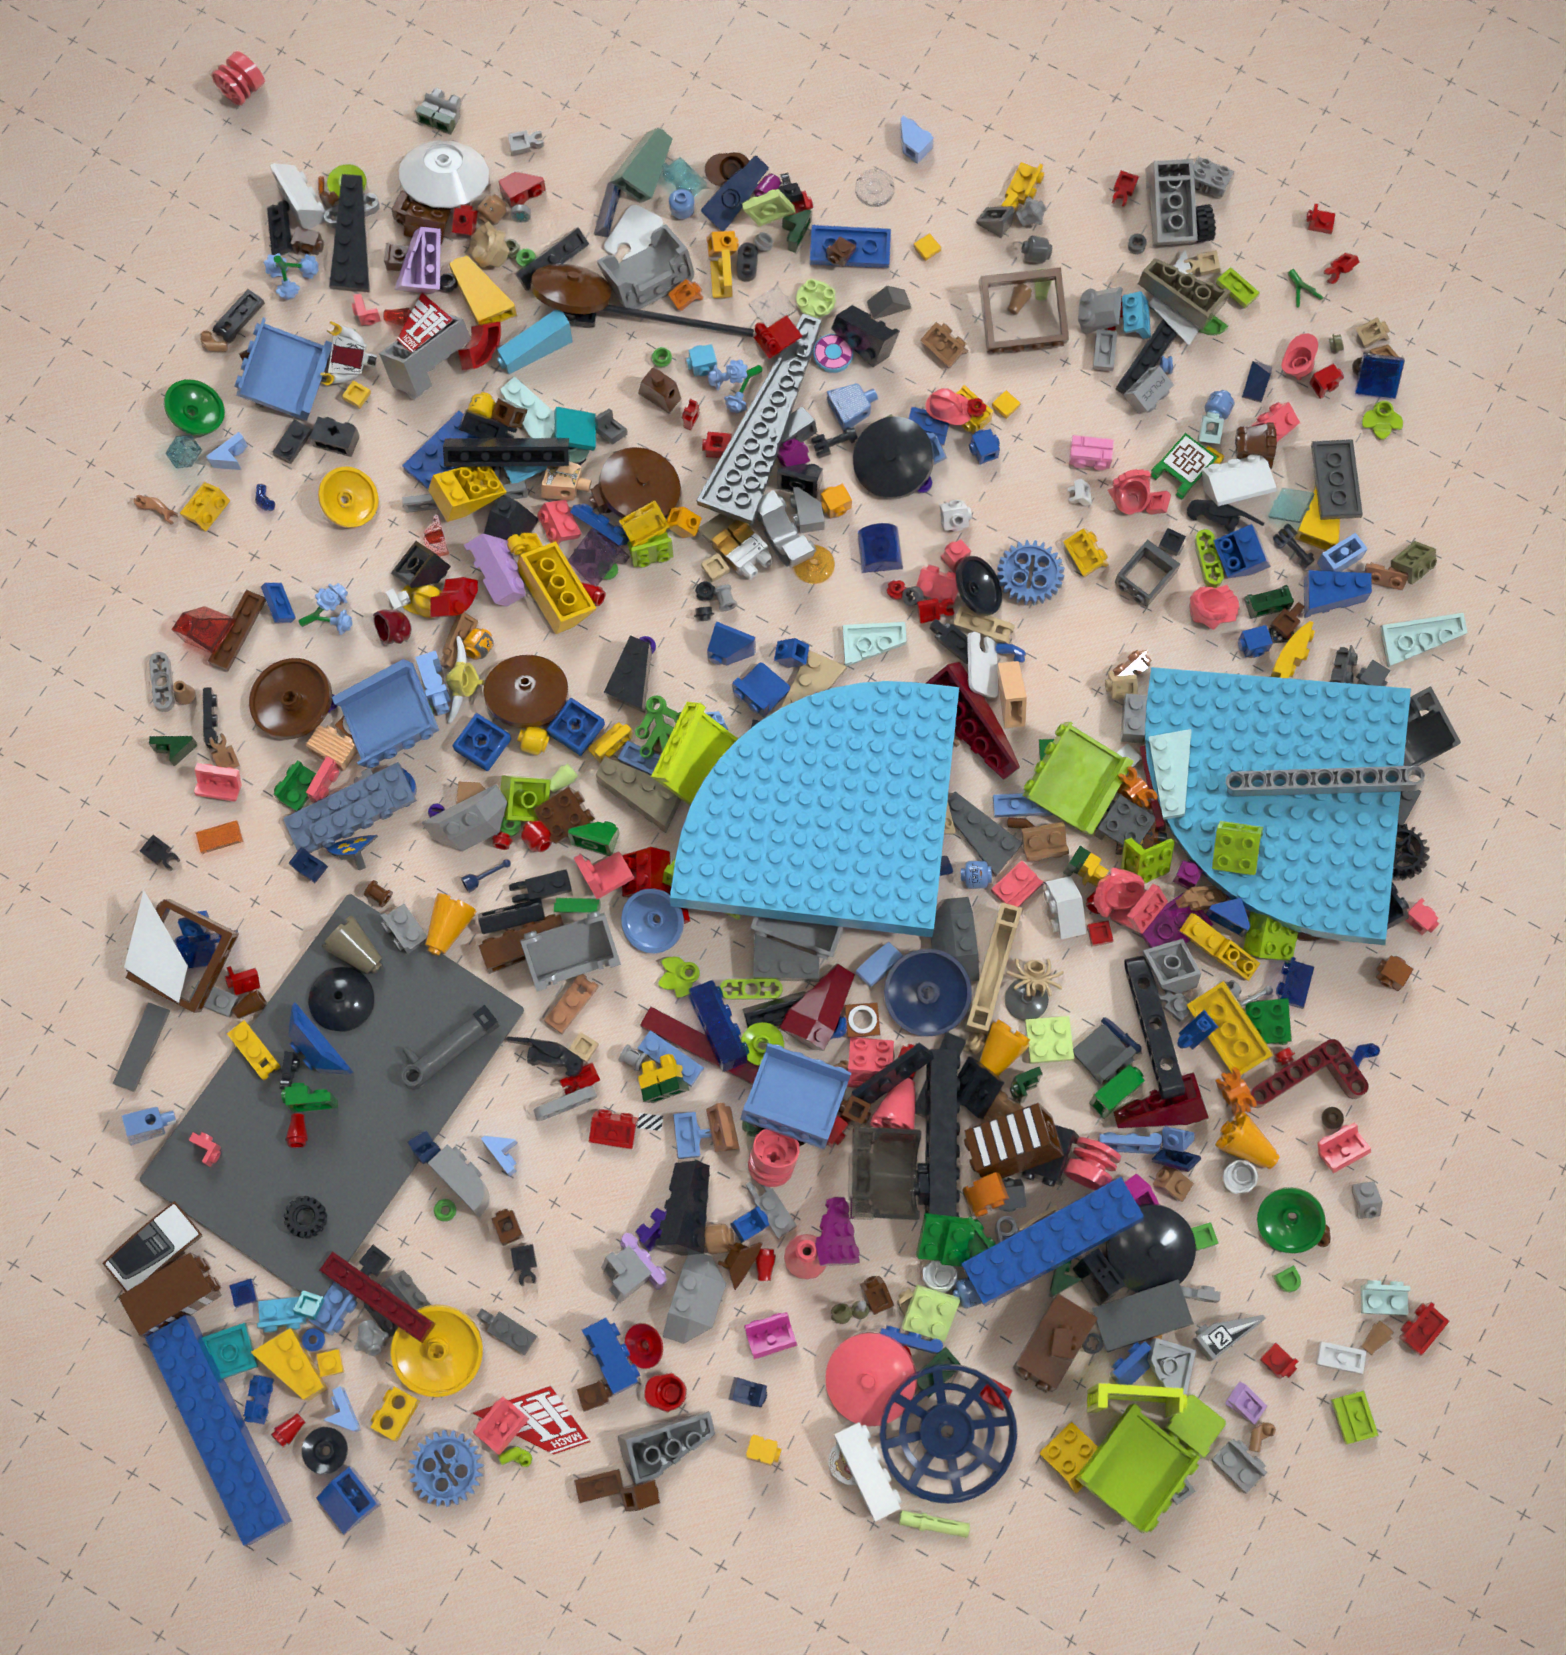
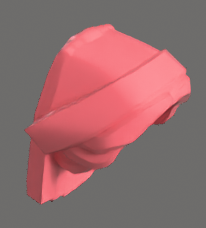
(1131, 491)
(1213, 606)
(1118, 891)

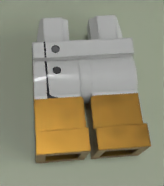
(742, 549)

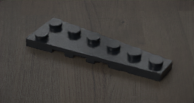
(350, 252)

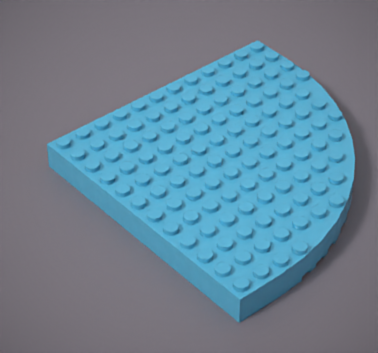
(827, 812)
(1320, 855)

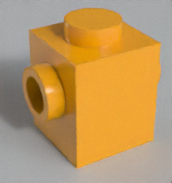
(721, 241)
(835, 501)
(683, 522)

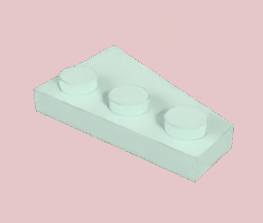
(872, 639)

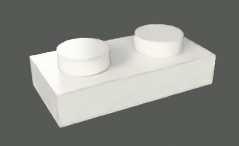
(1341, 1357)

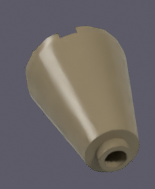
(353, 946)

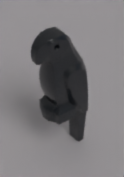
(1224, 514)
(550, 1054)

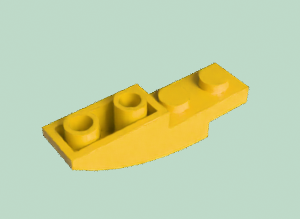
(1293, 652)
(1219, 947)

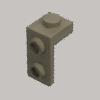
(715, 526)

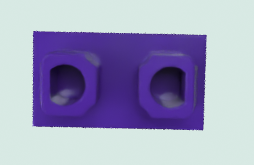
(649, 1236)

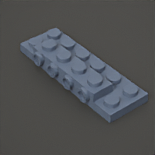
(350, 809)

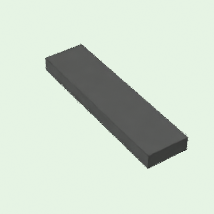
(141, 1047)

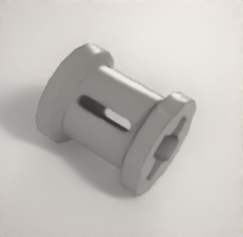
(725, 597)
(632, 1057)

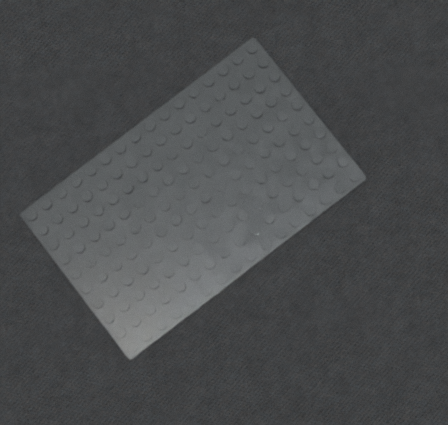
(352, 1153)

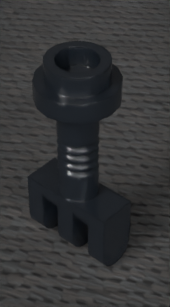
(825, 444)
(1286, 536)

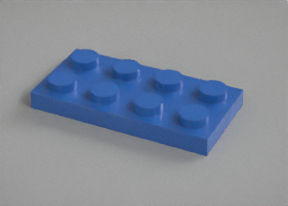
(870, 243)
(429, 457)

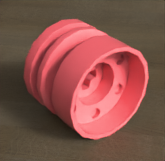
(238, 78)
(773, 1158)
(1094, 1160)

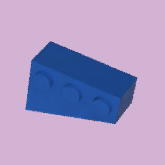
(1334, 590)
(611, 1355)

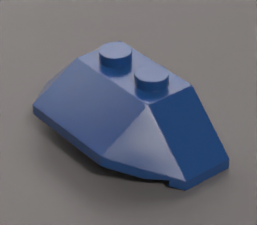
(314, 1045)

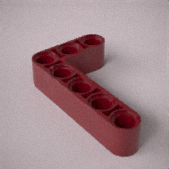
(1306, 1070)

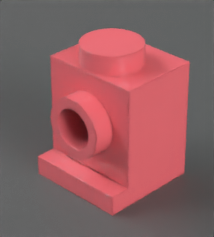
(954, 553)
(1422, 918)

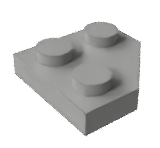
(1171, 1363)

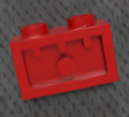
(613, 1129)

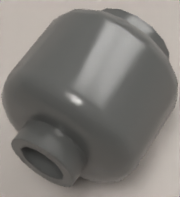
(1037, 249)

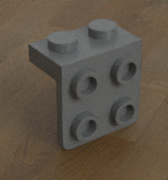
(1125, 822)
(1103, 1054)
(404, 1288)

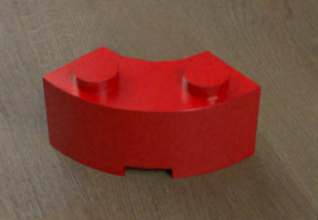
(481, 346)
(455, 597)

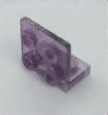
(596, 556)

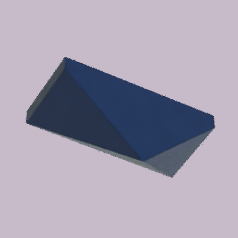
(1257, 381)
(1175, 1159)

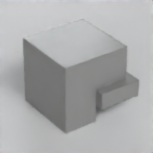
(626, 1273)

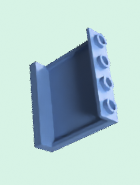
(282, 370)
(387, 713)
(796, 1096)

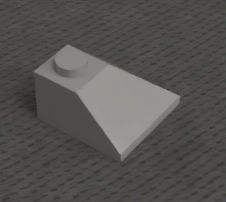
(1173, 966)

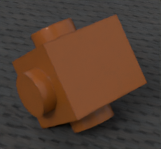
(1393, 972)

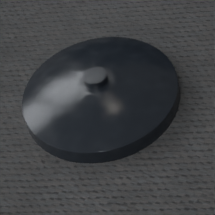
(893, 457)
(1153, 1250)

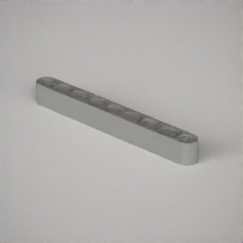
(1333, 774)

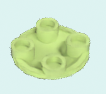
(815, 298)

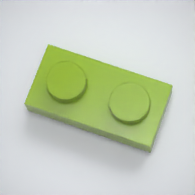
(1240, 289)

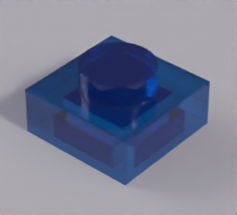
(243, 1293)

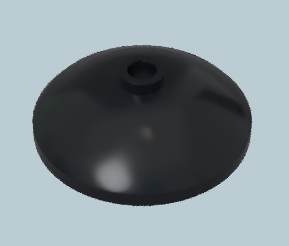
(978, 586)
(342, 1013)

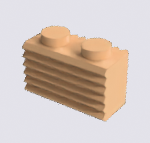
(327, 743)

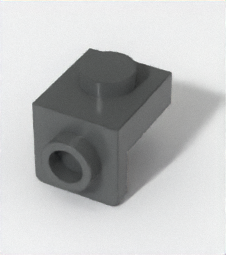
(609, 427)

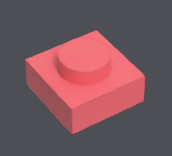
(1158, 503)

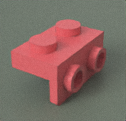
(1282, 416)
(558, 521)
(937, 583)
(217, 782)
(1343, 1147)
(500, 1425)

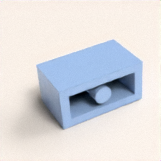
(1343, 554)

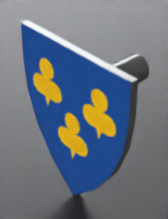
(351, 849)

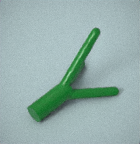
(1299, 284)

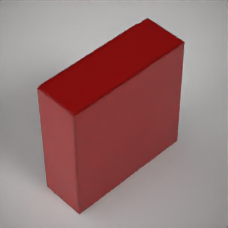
(1100, 933)

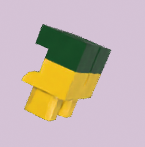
(1086, 866)
(661, 1082)

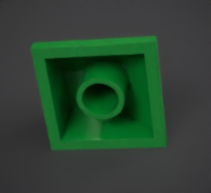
(595, 837)

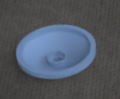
(640, 922)

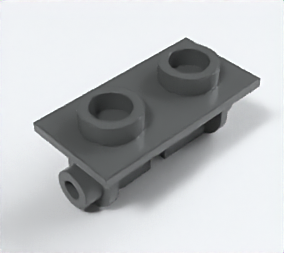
(1345, 660)

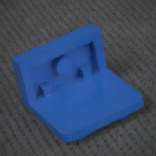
(760, 689)

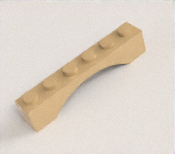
(993, 969)

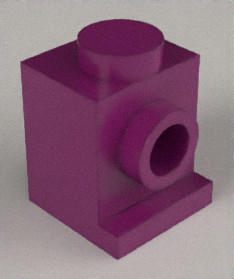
(1187, 875)

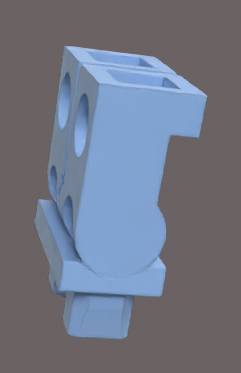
(435, 688)

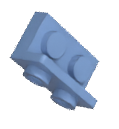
(334, 1309)

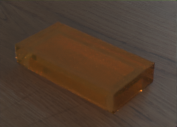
(219, 837)

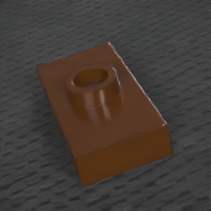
(598, 1486)

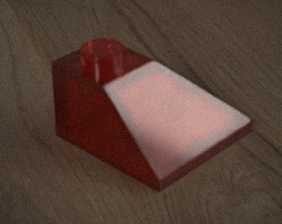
(203, 628)

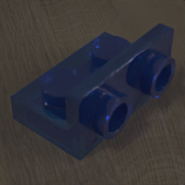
(1295, 982)

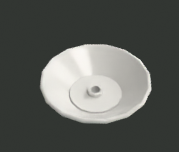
(443, 174)

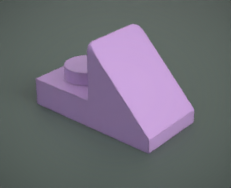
(1246, 1403)

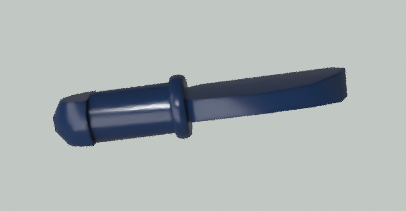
(1125, 1038)

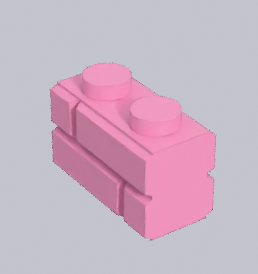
(1091, 452)

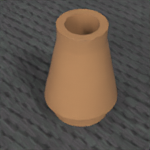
(1020, 296)
(183, 692)
(1377, 1337)

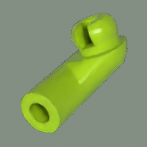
(516, 1454)

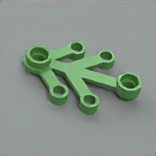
(661, 729)

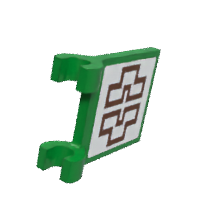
(1184, 463)

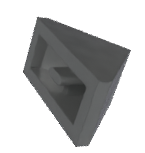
(996, 219)
(888, 302)

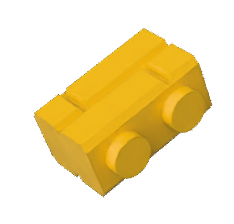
(763, 1450)

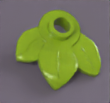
(1380, 422)
(675, 975)

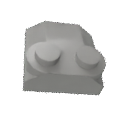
(1099, 309)

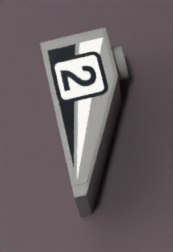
(1221, 1336)

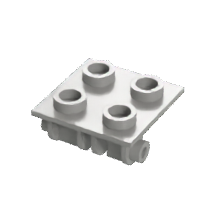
(1212, 175)

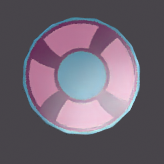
(832, 353)

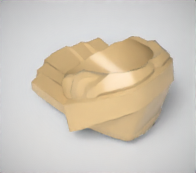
(488, 246)

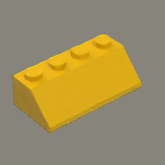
(555, 587)

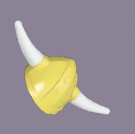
(461, 680)

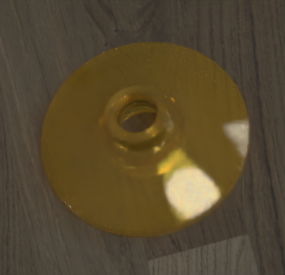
(816, 572)

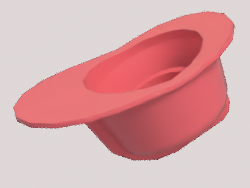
(1300, 356)
(948, 407)

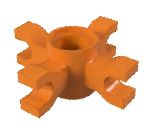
(1136, 789)
(1236, 1092)

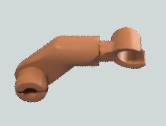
(152, 503)

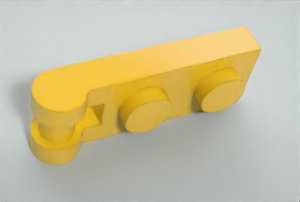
(253, 1049)

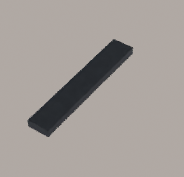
(1149, 355)

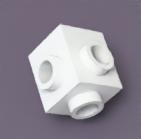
(955, 515)

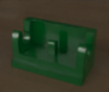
(1269, 602)
(941, 1358)

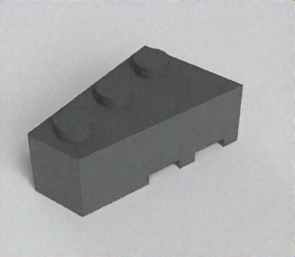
(783, 962)

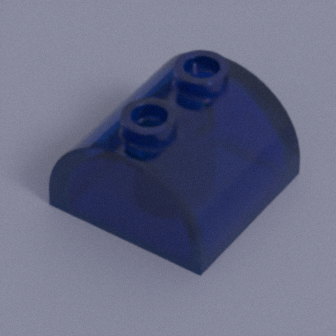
(879, 548)

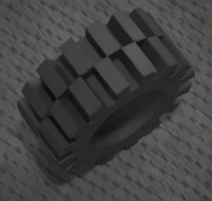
(1205, 223)
(317, 1223)

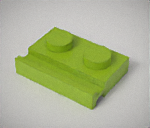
(1354, 1417)

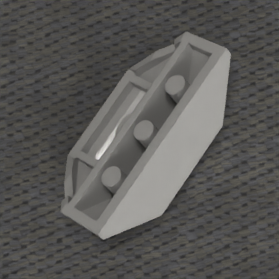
(469, 820)
(695, 1299)

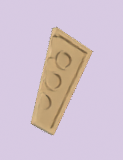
(814, 677)

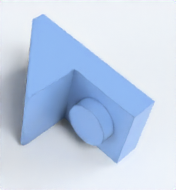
(224, 455)
(498, 1147)
(346, 1417)

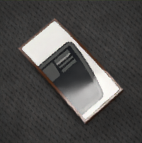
(152, 1247)

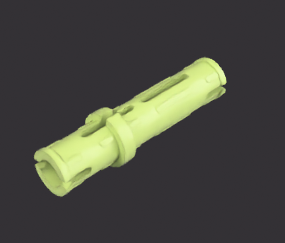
(936, 1524)

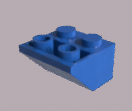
(1242, 552)
(348, 1500)

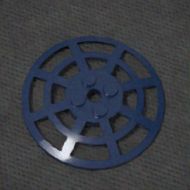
(954, 1445)

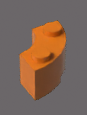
(985, 1194)

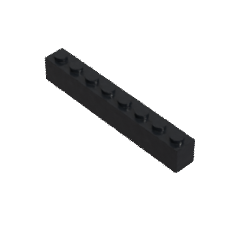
(942, 1132)

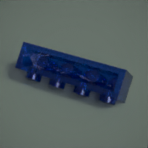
(718, 1026)

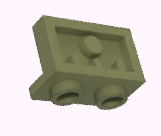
(1415, 560)

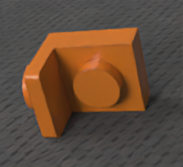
(685, 294)

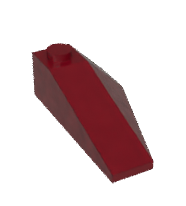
(819, 1010)
(1173, 1111)

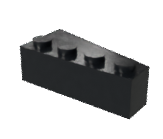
(686, 1210)

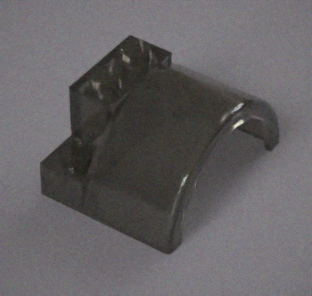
(884, 1175)

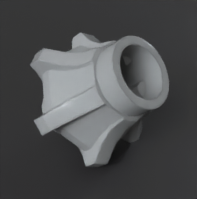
(1031, 212)
(370, 1338)

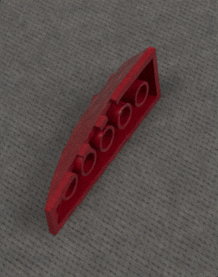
(977, 722)

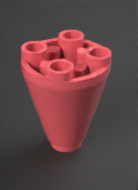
(897, 1108)
(797, 1263)

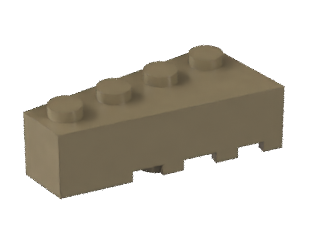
(1183, 292)
(639, 792)

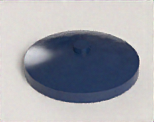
(928, 992)

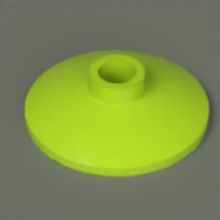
(335, 176)
(758, 1034)

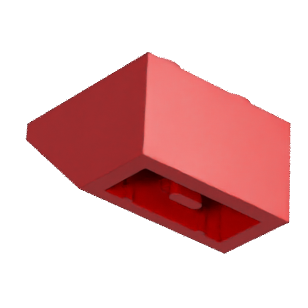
(648, 870)

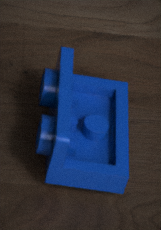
(1132, 1367)

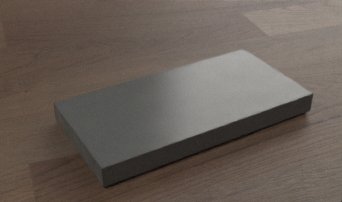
(1336, 479)
(1143, 1316)

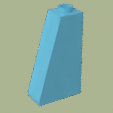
(535, 342)

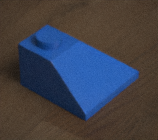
(730, 645)

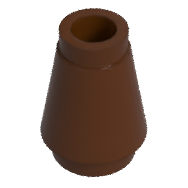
(249, 1004)

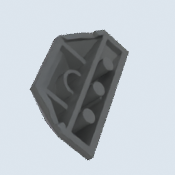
(956, 934)

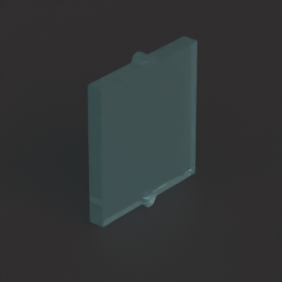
(1291, 505)

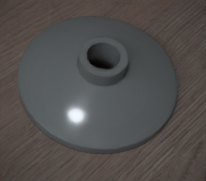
(1025, 1009)

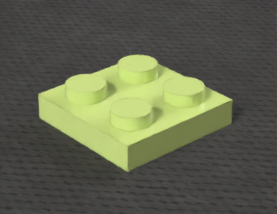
(768, 207)
(1049, 1039)
(930, 1313)

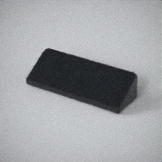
(511, 916)
(771, 1011)

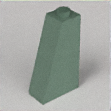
(643, 166)

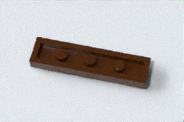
(245, 616)

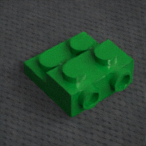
(303, 1099)
(945, 1239)

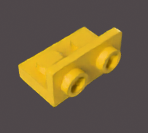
(1026, 181)
(721, 276)
(205, 506)
(1086, 552)
(611, 741)

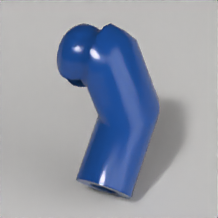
(1019, 654)

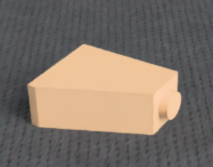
(1012, 694)

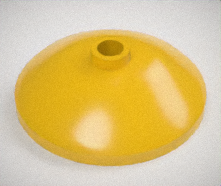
(358, 492)

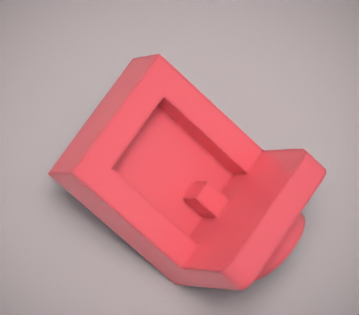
(366, 317)
(205, 1142)

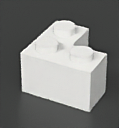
(1066, 906)

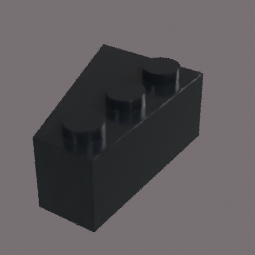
(865, 335)
(631, 675)

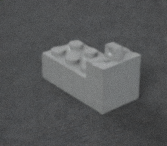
(1172, 201)
(409, 370)

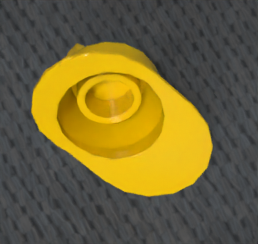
(420, 599)

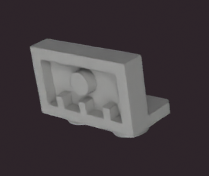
(405, 928)
(1239, 1465)

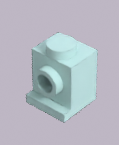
(1214, 435)

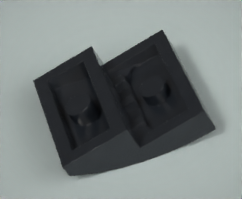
(977, 1087)

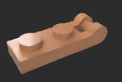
(571, 1004)

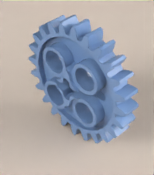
(1048, 575)
(463, 1456)

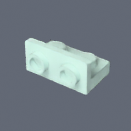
(1384, 1299)

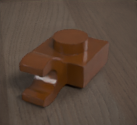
(1287, 621)

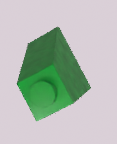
(1117, 1091)

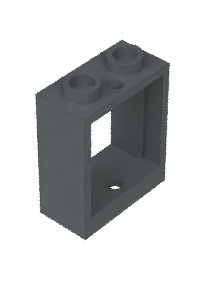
(1158, 558)

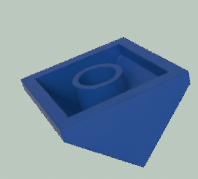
(1230, 916)

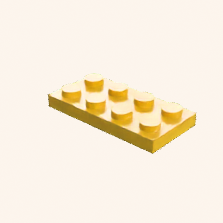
(1236, 1035)

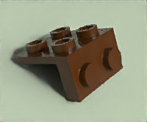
(425, 216)
(563, 813)

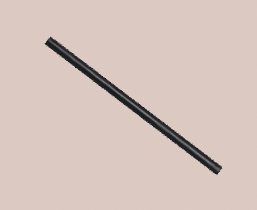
(679, 320)

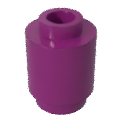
(768, 183)

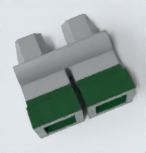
(439, 112)

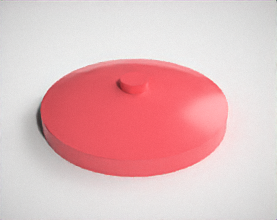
(865, 1375)

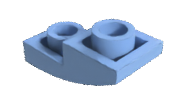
(878, 964)

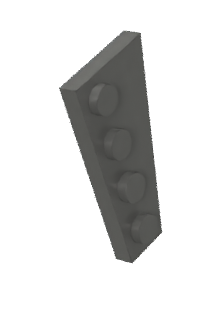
(986, 836)

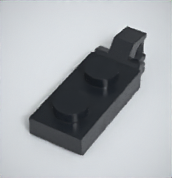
(951, 639)

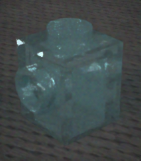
(183, 451)

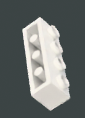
(867, 1472)

